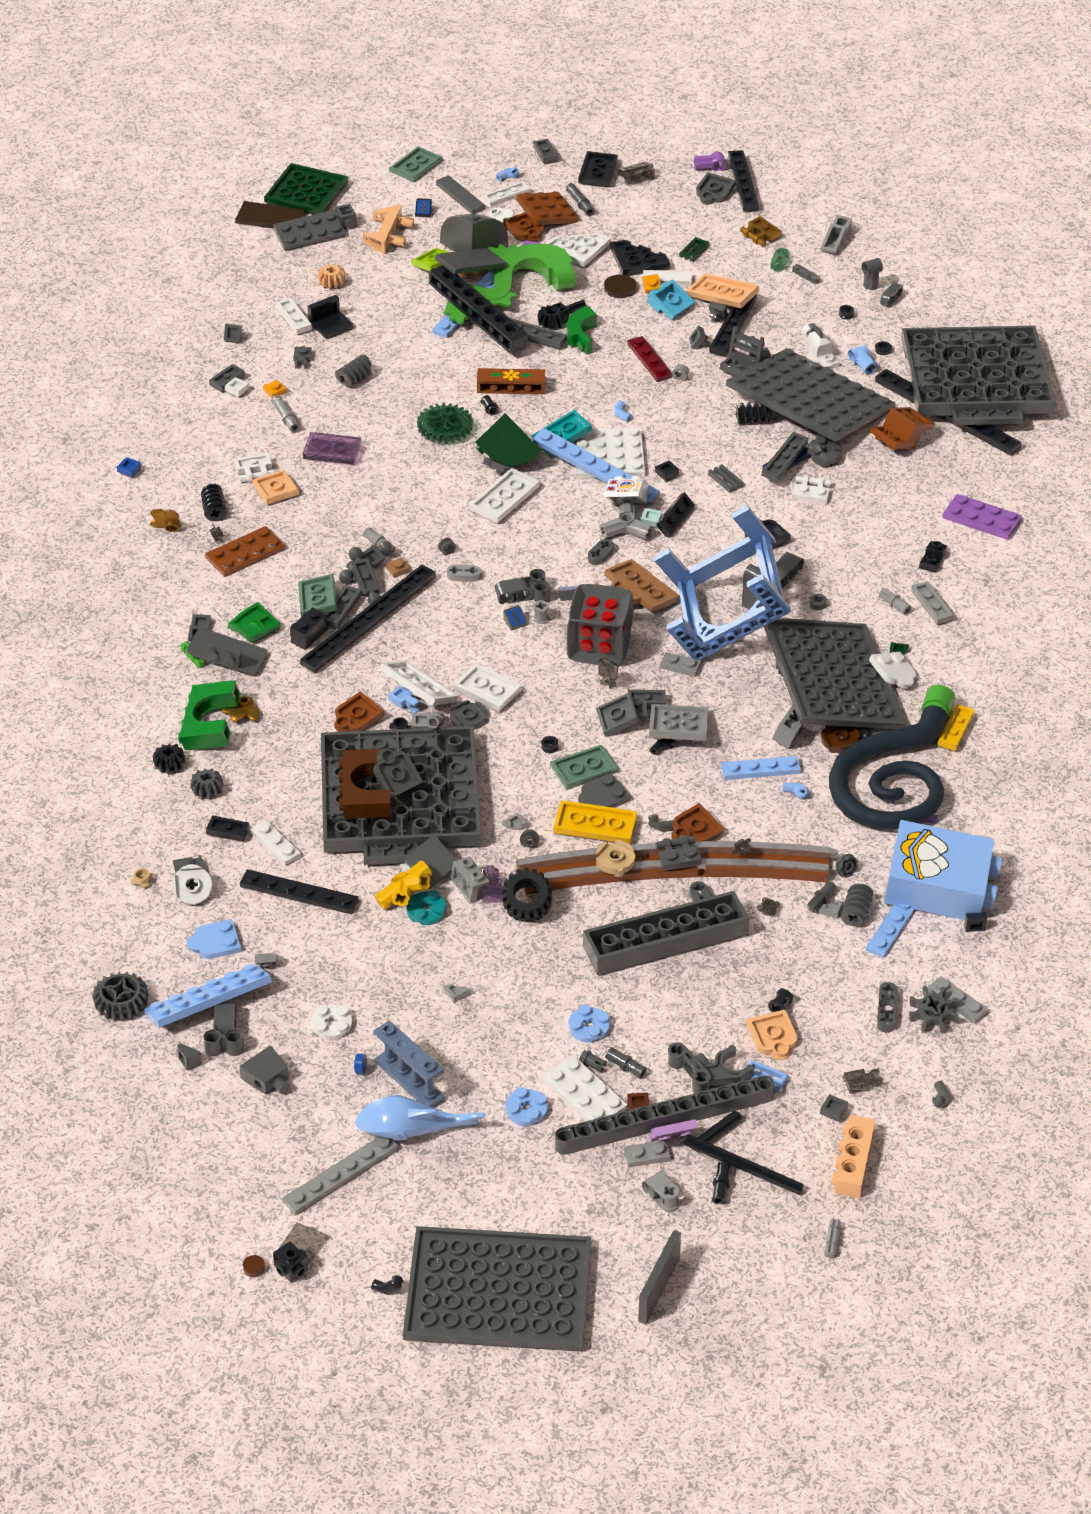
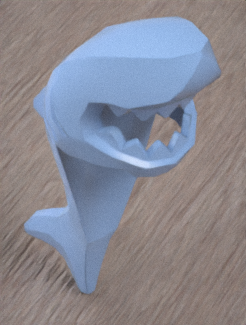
(404, 1117)

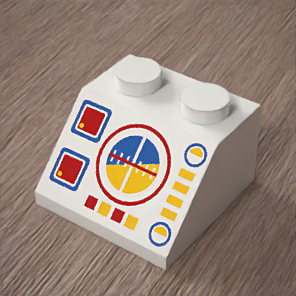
(626, 489)

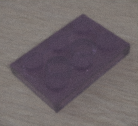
(332, 448)

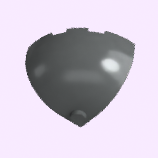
(473, 232)

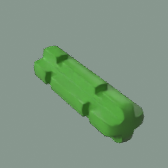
(198, 661)

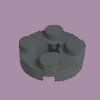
(832, 449)

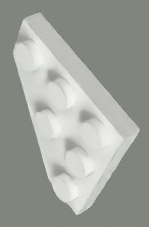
(581, 248)

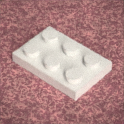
(487, 687)

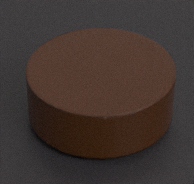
(253, 1266)

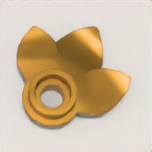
(165, 519)
(245, 708)

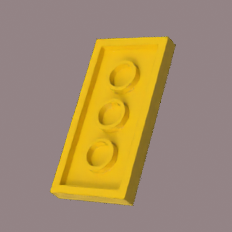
(595, 822)

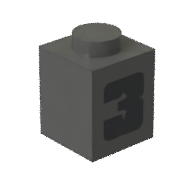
(346, 216)

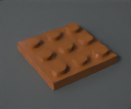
(547, 208)

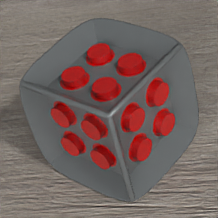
(599, 624)

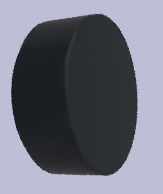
(883, 348)

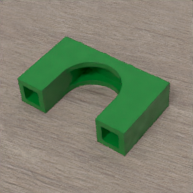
(202, 700)

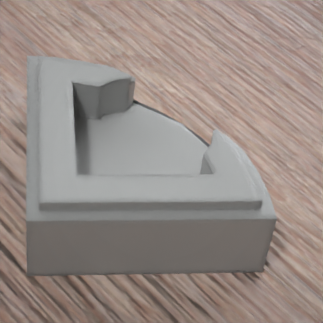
(516, 821)
(832, 909)
(456, 993)

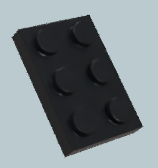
(598, 168)

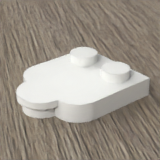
(894, 669)

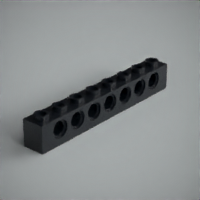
(478, 309)

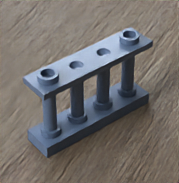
(408, 1065)

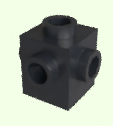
(290, 1261)

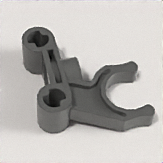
(704, 1073)

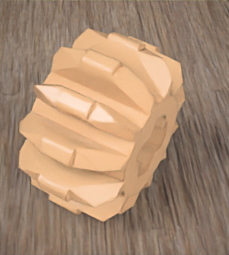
(331, 276)

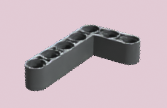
(787, 569)

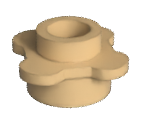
(142, 877)

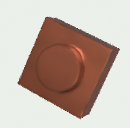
(637, 1100)

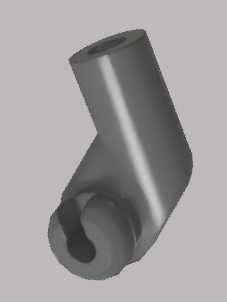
(659, 825)
(942, 1096)

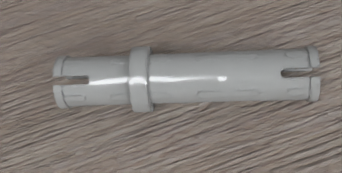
(288, 417)

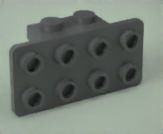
(227, 651)

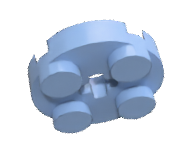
(586, 1014)
(531, 1097)

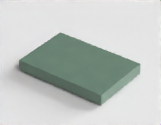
(415, 164)
(318, 593)
(583, 766)

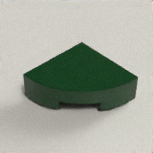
(899, 647)

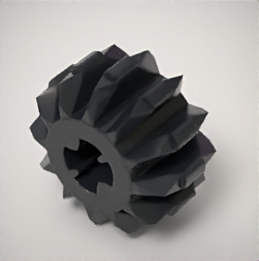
(169, 758)

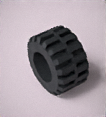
(527, 910)

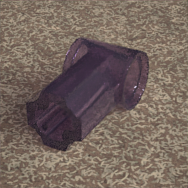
(493, 891)

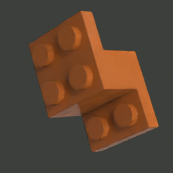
(902, 428)

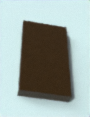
(266, 214)

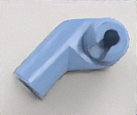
(507, 173)
(619, 411)
(797, 788)

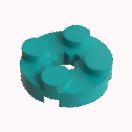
(428, 898)

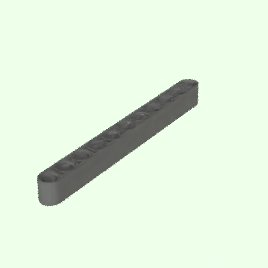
(673, 1111)

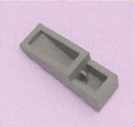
(837, 234)

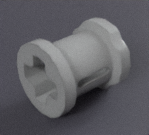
(541, 608)

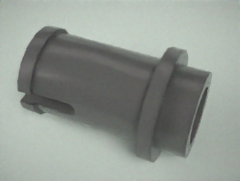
(592, 1061)

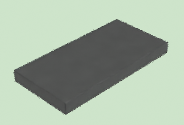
(470, 260)
(659, 1277)

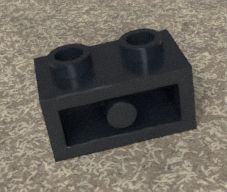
(308, 628)

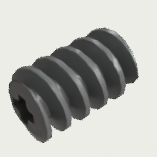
(354, 371)
(857, 905)

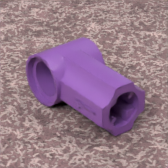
(710, 161)

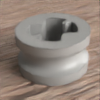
(683, 368)

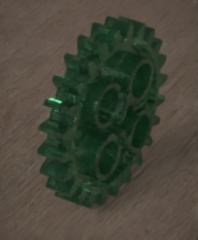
(444, 423)

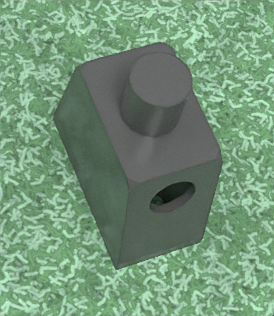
(266, 1072)

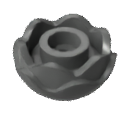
(846, 864)

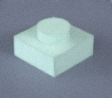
(651, 516)

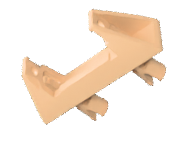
(390, 222)

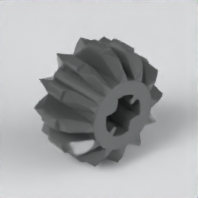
(206, 783)

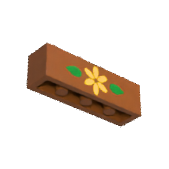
(510, 381)

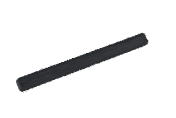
(743, 1164)

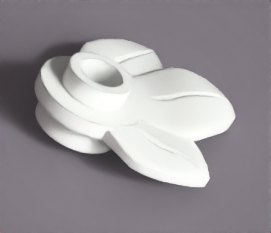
(500, 214)

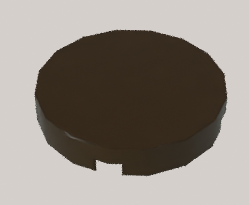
(620, 286)

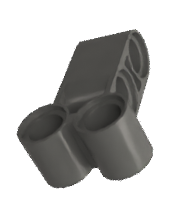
(524, 589)
(224, 1033)

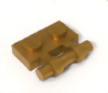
(764, 230)

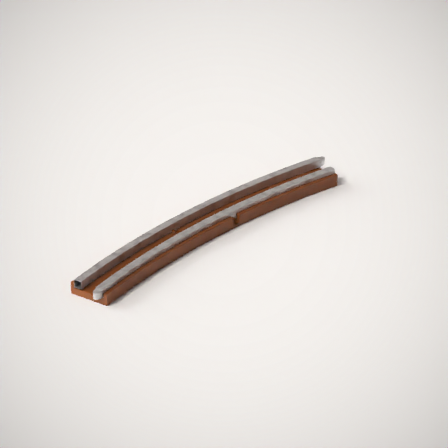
(763, 861)

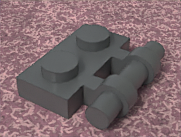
(680, 857)

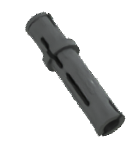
(582, 202)

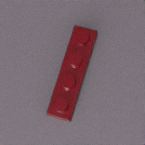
(649, 359)

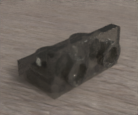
(637, 173)

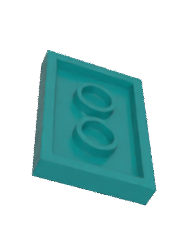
(569, 427)

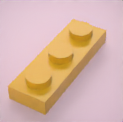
(956, 727)

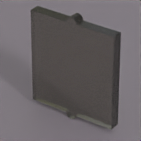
(306, 1239)

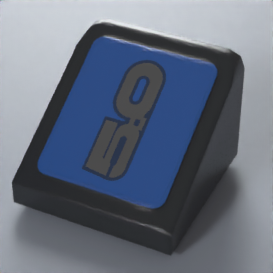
(423, 207)

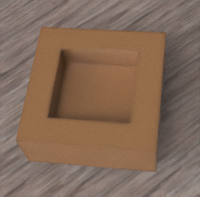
(397, 567)

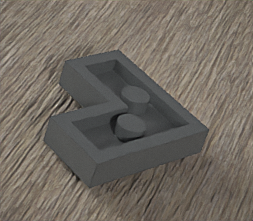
(645, 698)

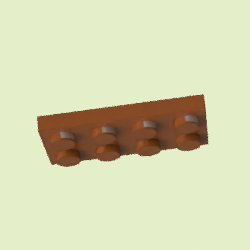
(245, 551)

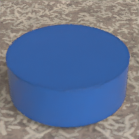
(360, 1063)

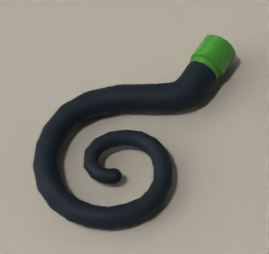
(935, 713)

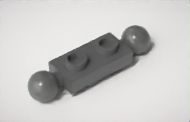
(375, 557)
(364, 575)

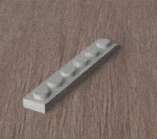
(339, 1174)

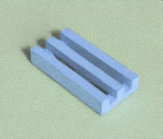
(766, 1071)

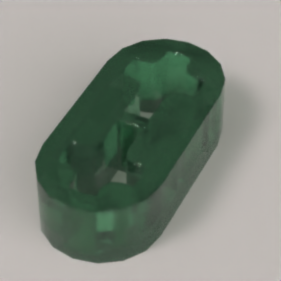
(778, 259)

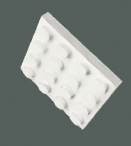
(616, 446)

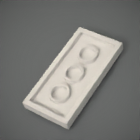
(504, 495)
(419, 683)
(582, 1090)

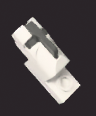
(819, 346)

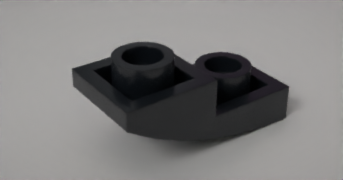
(933, 556)

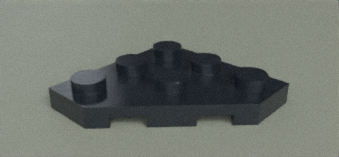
(636, 259)

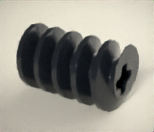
(752, 413)
(213, 502)

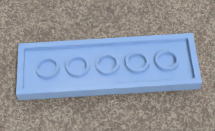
(207, 995)

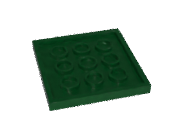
(306, 188)

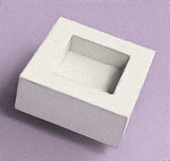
(236, 387)

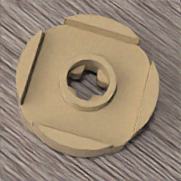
(615, 866)

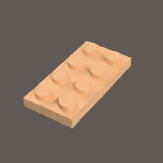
(723, 290)

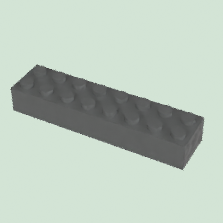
(665, 932)

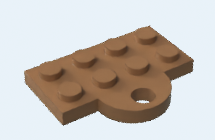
(644, 586)

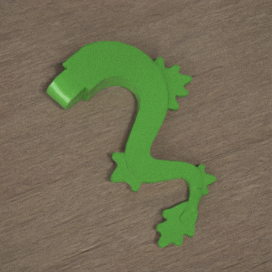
(545, 259)

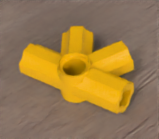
(404, 885)

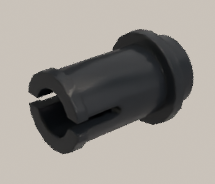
(490, 407)

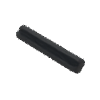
(721, 1127)

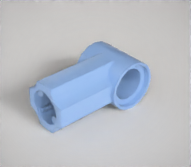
(862, 357)

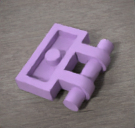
(678, 1129)

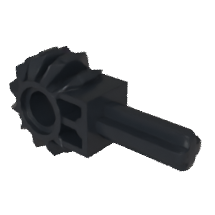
(557, 314)

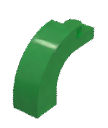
(577, 324)

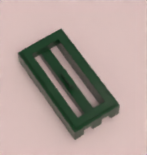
(696, 250)

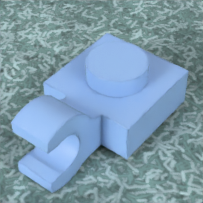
(402, 697)

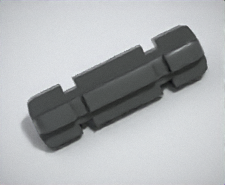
(806, 274)

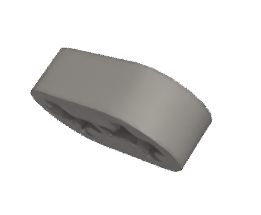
(463, 573)

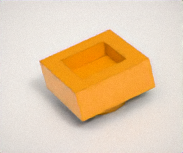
(651, 282)
(274, 389)

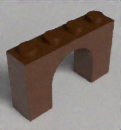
(357, 801)

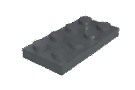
(309, 230)

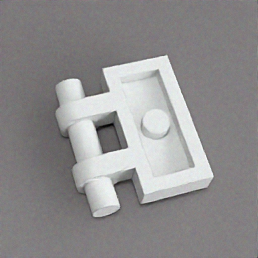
(251, 464)
(811, 493)

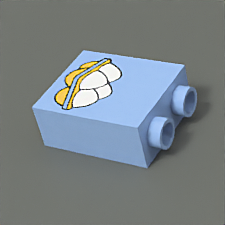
(942, 871)

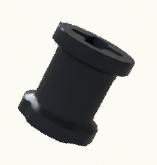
(780, 1000)

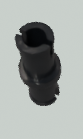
(721, 1182)

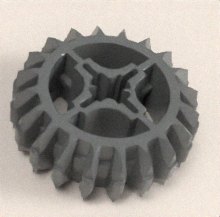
(120, 995)

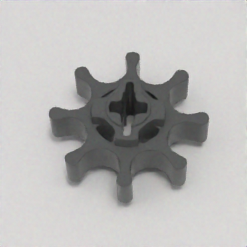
(933, 1009)

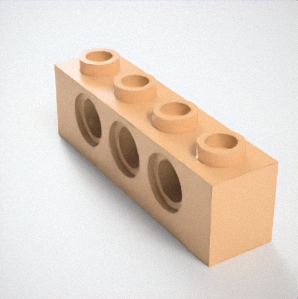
(854, 1156)

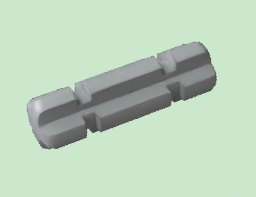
(832, 1238)

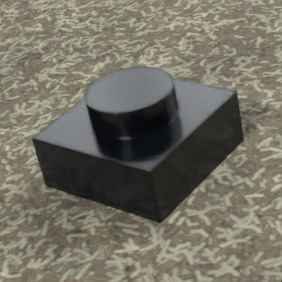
(667, 470)
(975, 922)

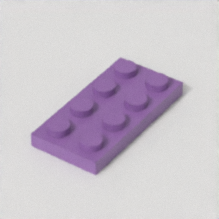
(982, 516)

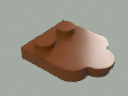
(524, 228)
(357, 713)
(696, 823)

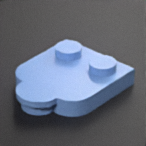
(215, 940)

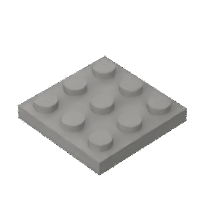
(678, 722)

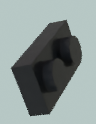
(227, 828)

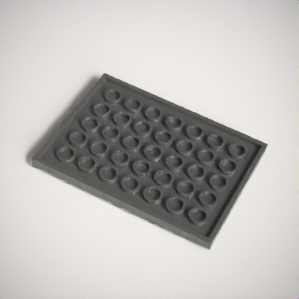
(810, 394)
(832, 675)
(498, 1288)

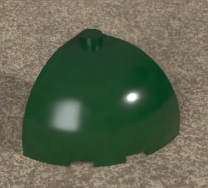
(507, 443)

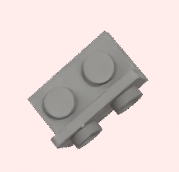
(468, 878)

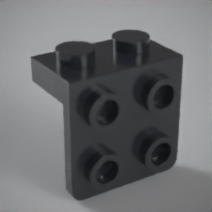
(327, 318)

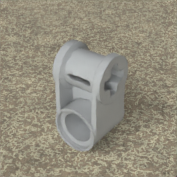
(662, 1191)

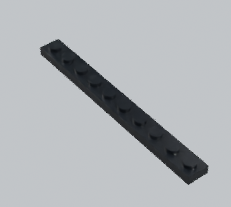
(984, 432)
(367, 618)

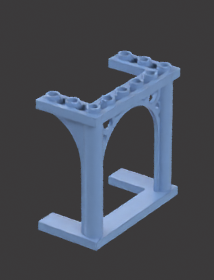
(765, 587)

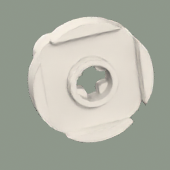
(183, 877)
(331, 1012)

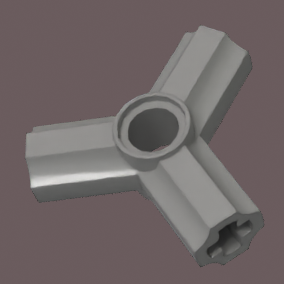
(626, 523)

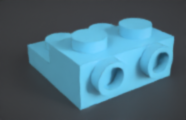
(670, 299)

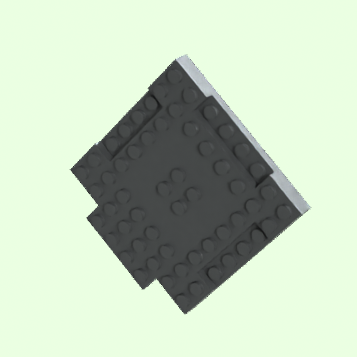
(978, 373)
(439, 806)

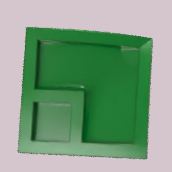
(254, 623)

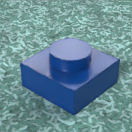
(129, 467)

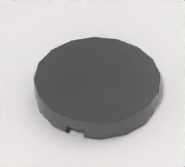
(468, 714)

